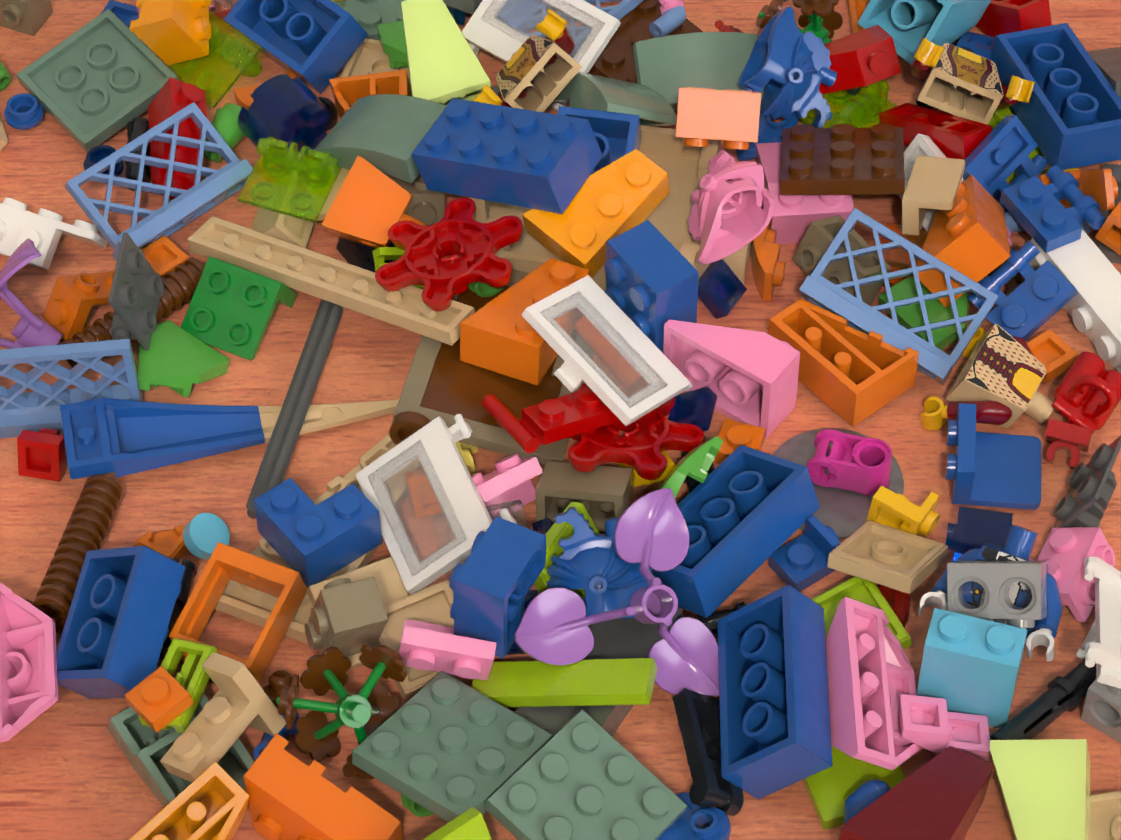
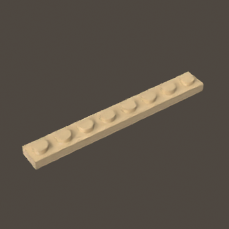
(326, 279)

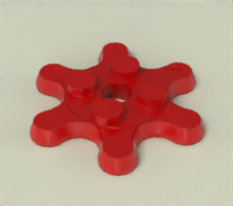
(453, 234)
(640, 444)

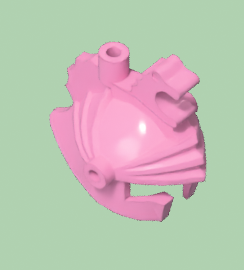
(729, 207)

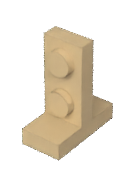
(223, 719)

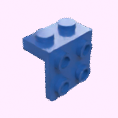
(992, 466)

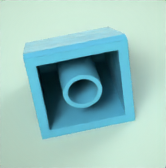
(918, 19)
(972, 664)

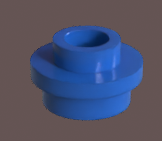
(23, 111)

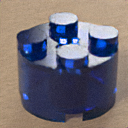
(285, 111)

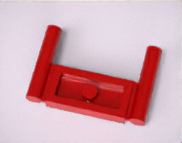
(551, 418)

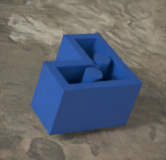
(320, 536)
(494, 583)

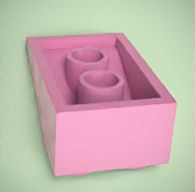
(795, 212)
(744, 368)

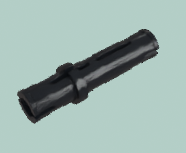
(1062, 696)

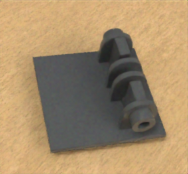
(134, 295)
(1090, 489)

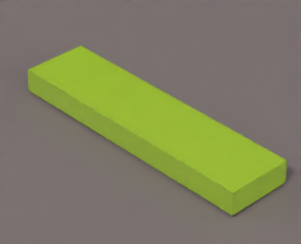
(574, 684)

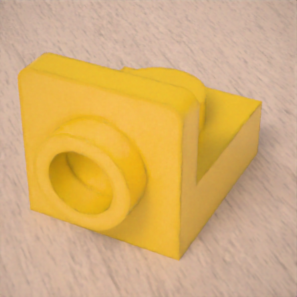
(899, 513)

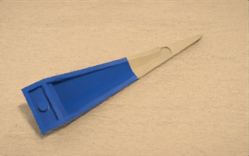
(144, 436)

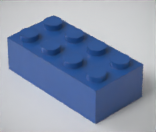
(1072, 104)
(507, 155)
(737, 524)
(773, 693)

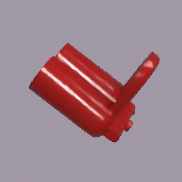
(1088, 392)

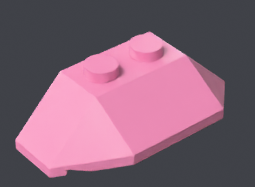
(26, 663)
(864, 684)

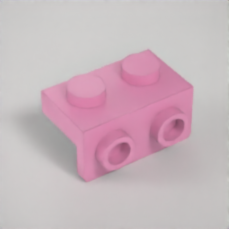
(509, 481)
(1065, 558)
(438, 649)

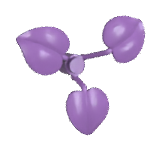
(29, 329)
(657, 538)

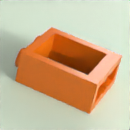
(252, 571)

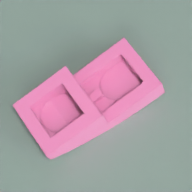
(934, 728)

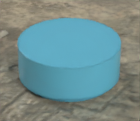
(204, 533)

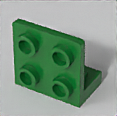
(234, 307)

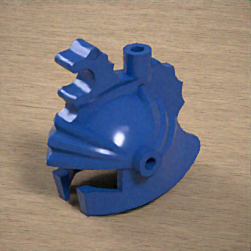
(789, 69)
(593, 565)

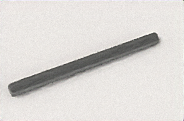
(296, 402)

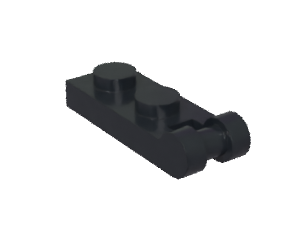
(700, 731)

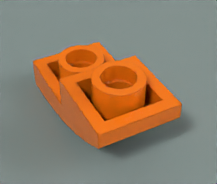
(765, 263)

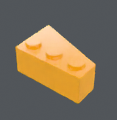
(174, 28)
(603, 208)
(204, 811)

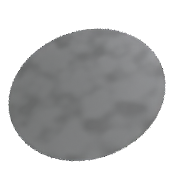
(839, 508)

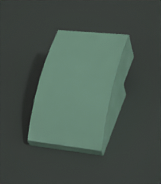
(692, 61)
(618, 96)
(383, 132)
(146, 748)

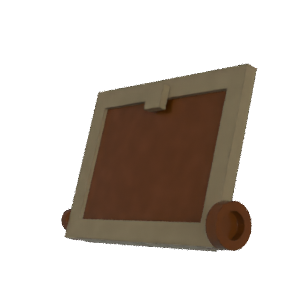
(447, 387)

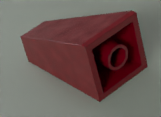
(928, 804)

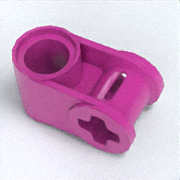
(852, 463)

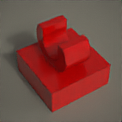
(1067, 437)
(41, 454)

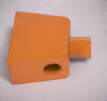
(367, 206)

